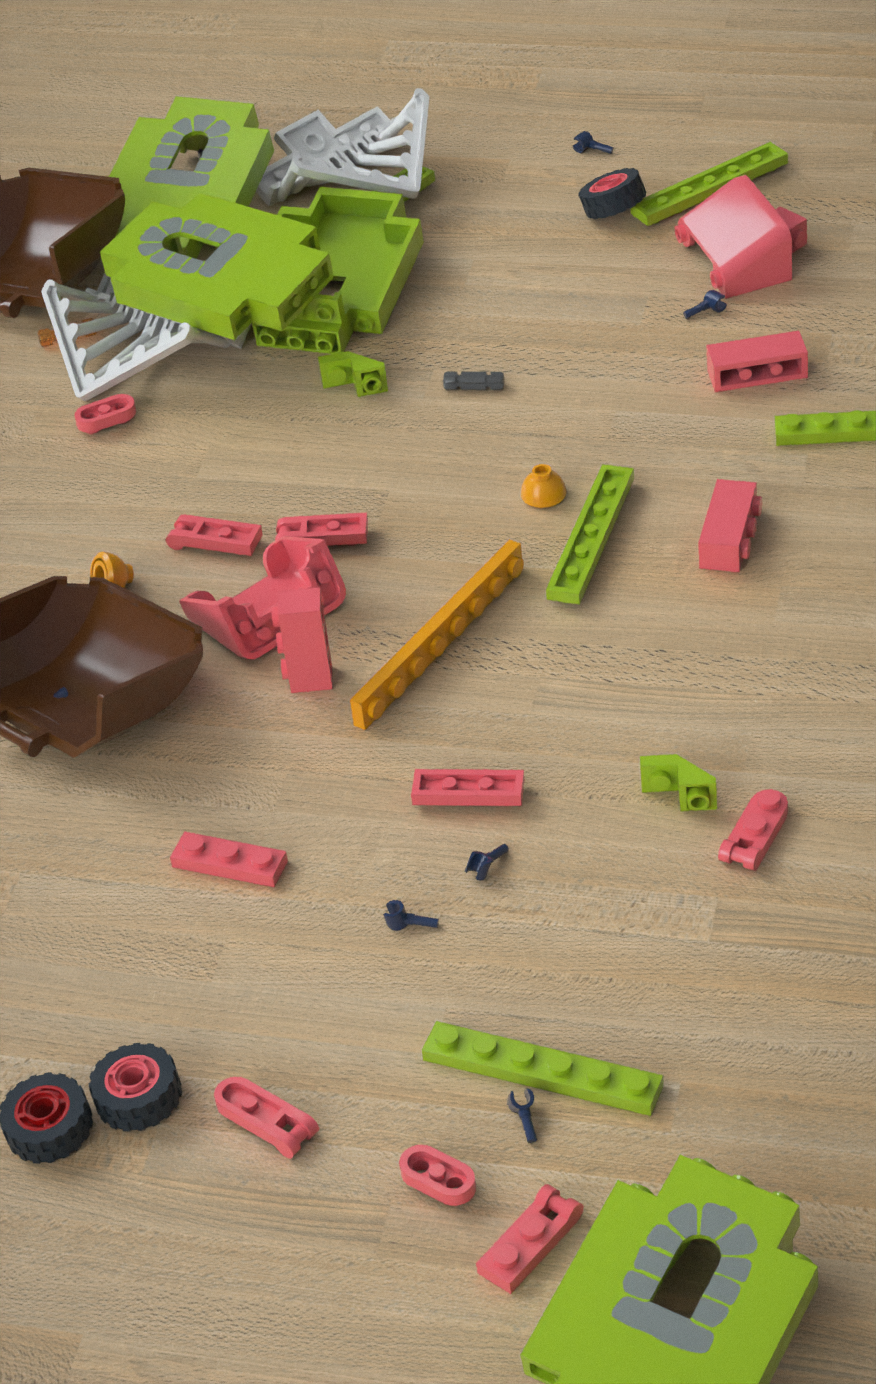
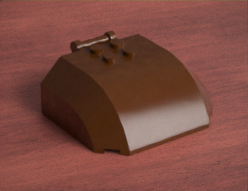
(53, 231)
(103, 645)

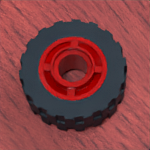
(45, 1117)

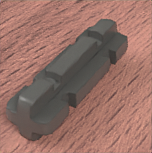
(473, 380)

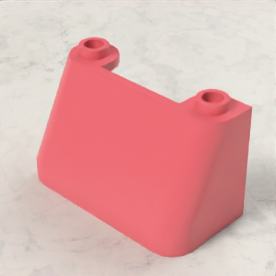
(740, 237)
(245, 620)

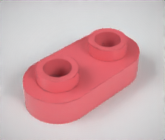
(105, 413)
(440, 1175)

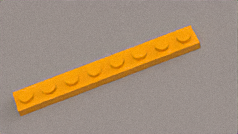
(436, 635)

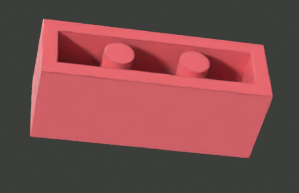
(757, 361)
(729, 525)
(303, 640)

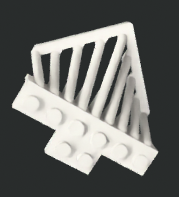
(326, 154)
(156, 342)

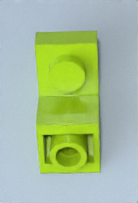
(349, 368)
(674, 773)

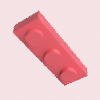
(468, 787)
(229, 859)

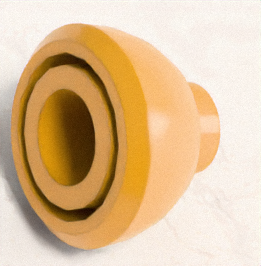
(543, 487)
(111, 568)

